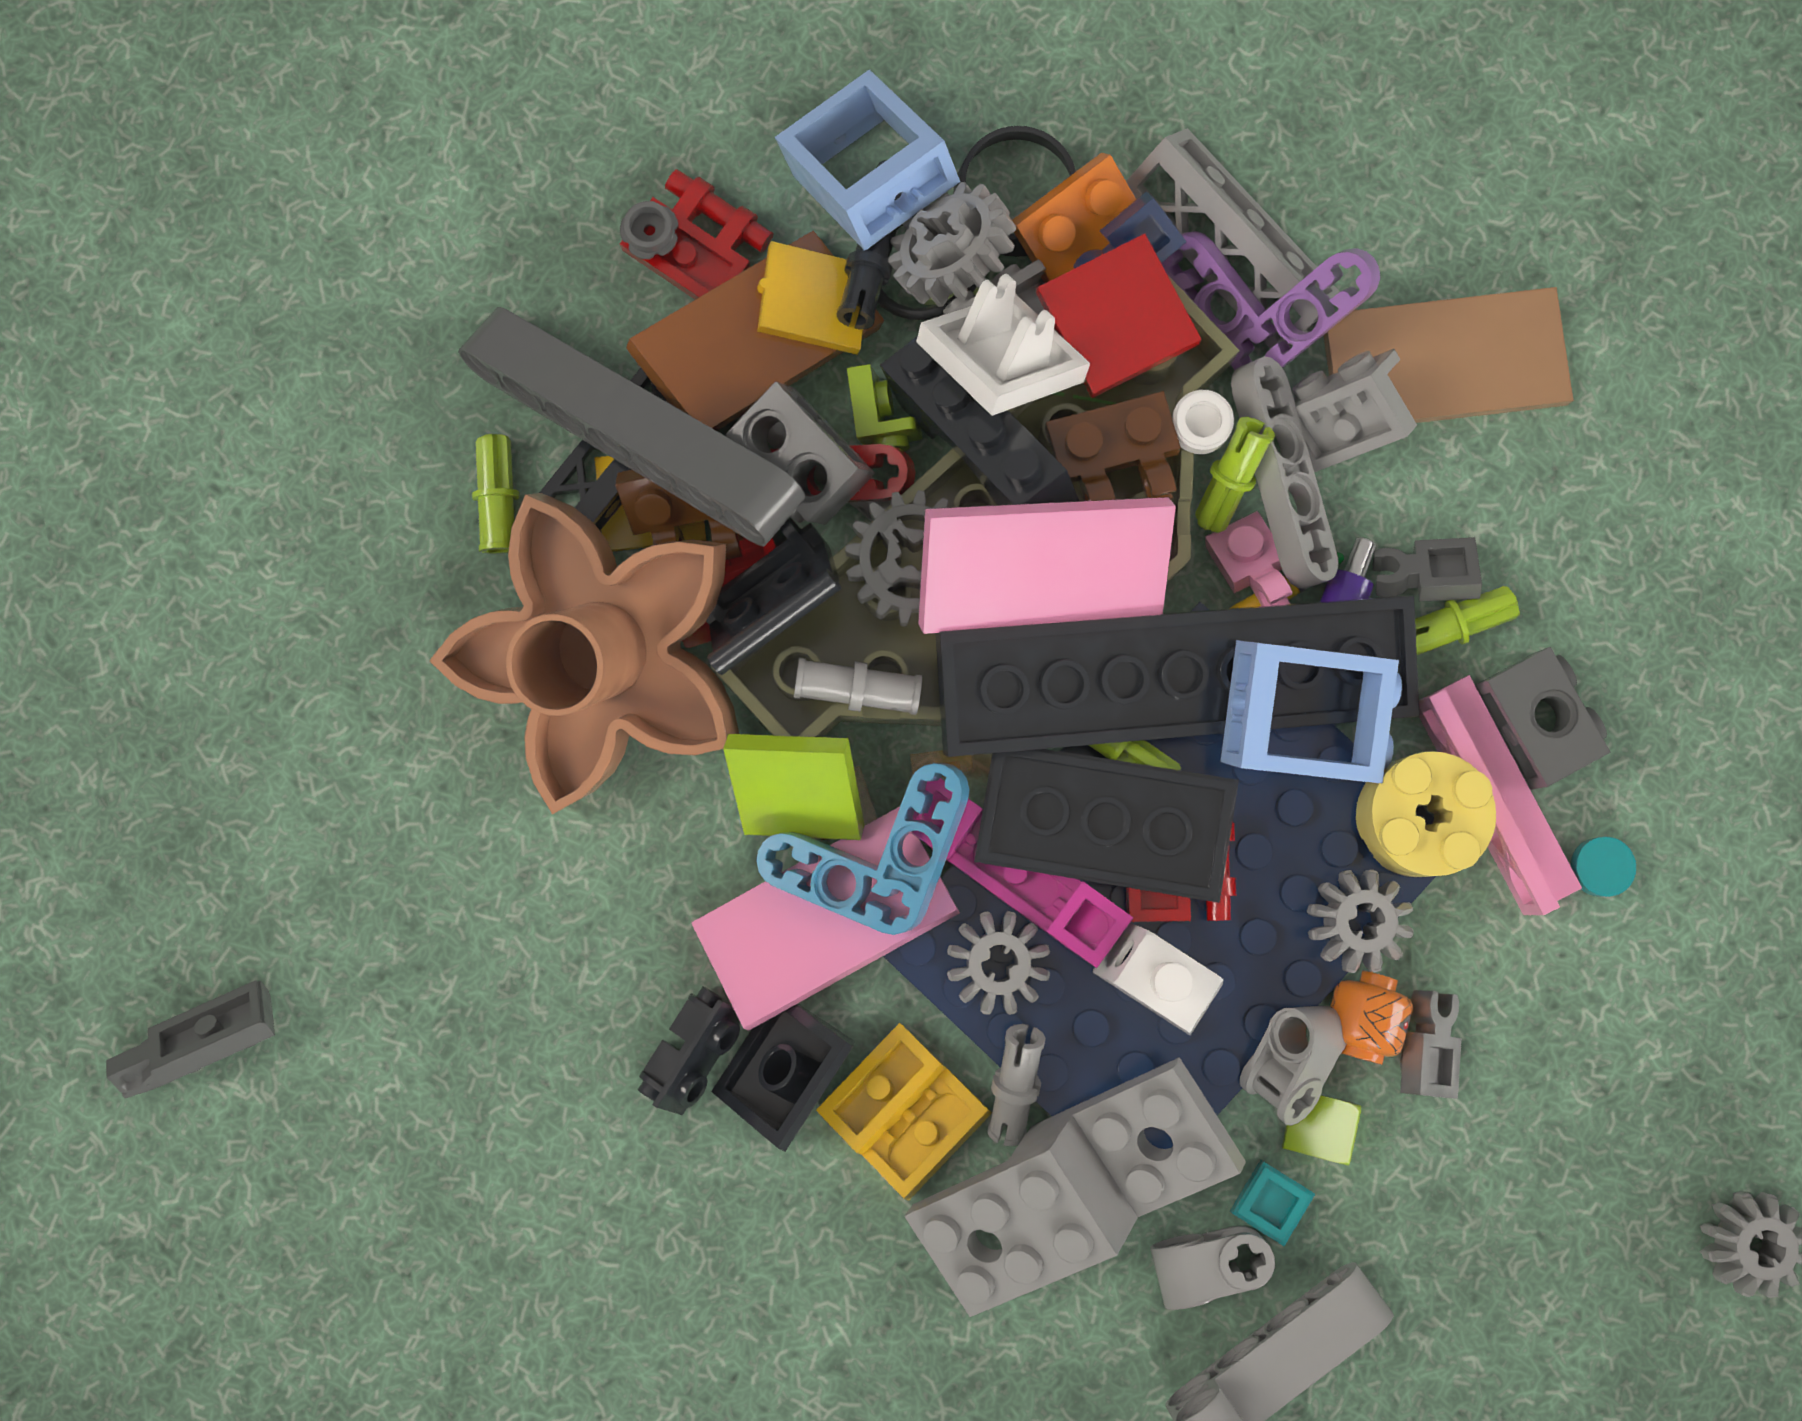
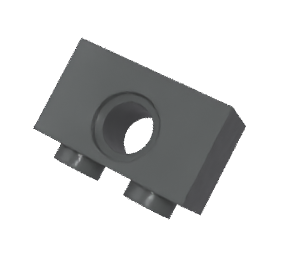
(1541, 754)

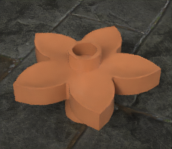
(596, 649)

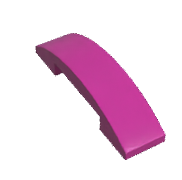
(1056, 904)

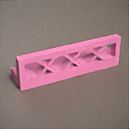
(1522, 837)

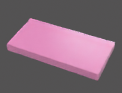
(1044, 563)
(784, 949)

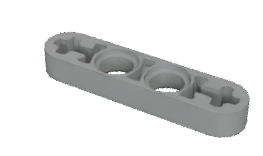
(1303, 537)

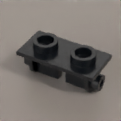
(679, 1077)

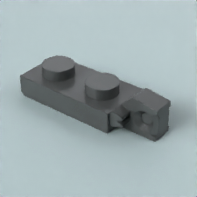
(194, 1040)

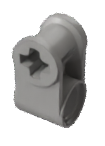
(1290, 1069)
(1198, 1269)

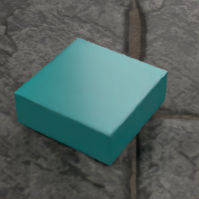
(1272, 1202)

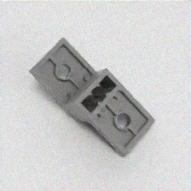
(1075, 1188)

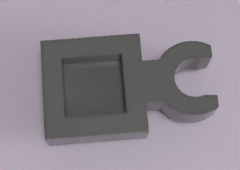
(1436, 568)

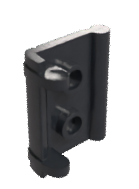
(771, 595)

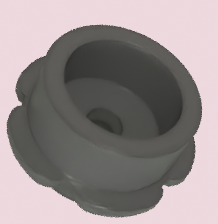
(644, 215)

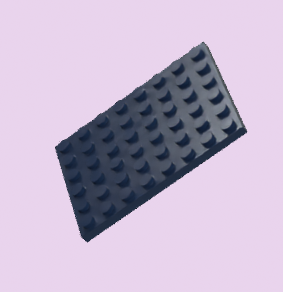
(1286, 844)

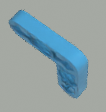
(893, 871)

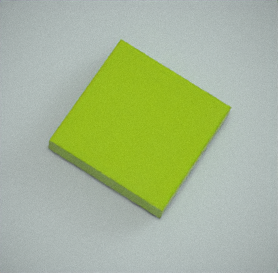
(795, 785)

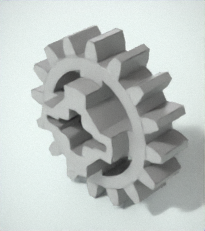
(952, 244)

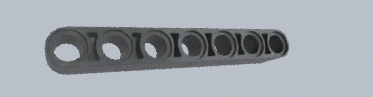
(633, 426)

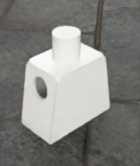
(1160, 977)

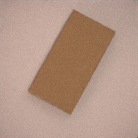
(1465, 352)

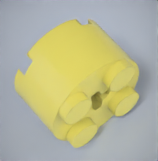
(1453, 793)

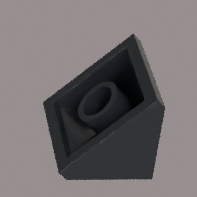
(783, 1072)

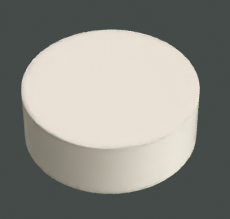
(1202, 421)

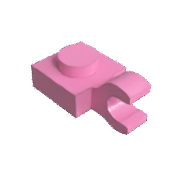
(1249, 558)

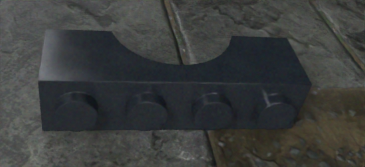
(995, 447)

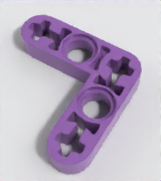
(1252, 319)

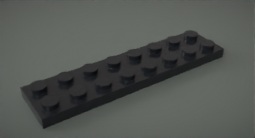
(1158, 673)

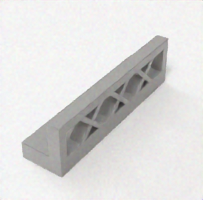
(1235, 217)

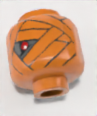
(1372, 1016)

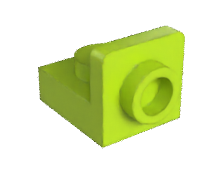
(870, 405)

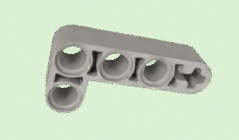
(1287, 1352)

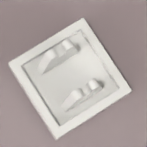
(1002, 349)

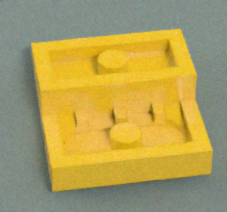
(903, 1111)

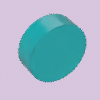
(1603, 866)

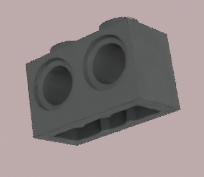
(806, 445)

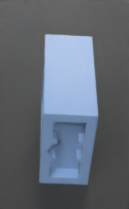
(868, 207)
(1253, 702)

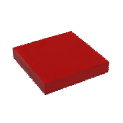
(1120, 314)

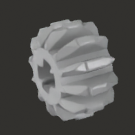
(1377, 934)
(1016, 973)
(1733, 1235)

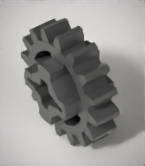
(889, 575)

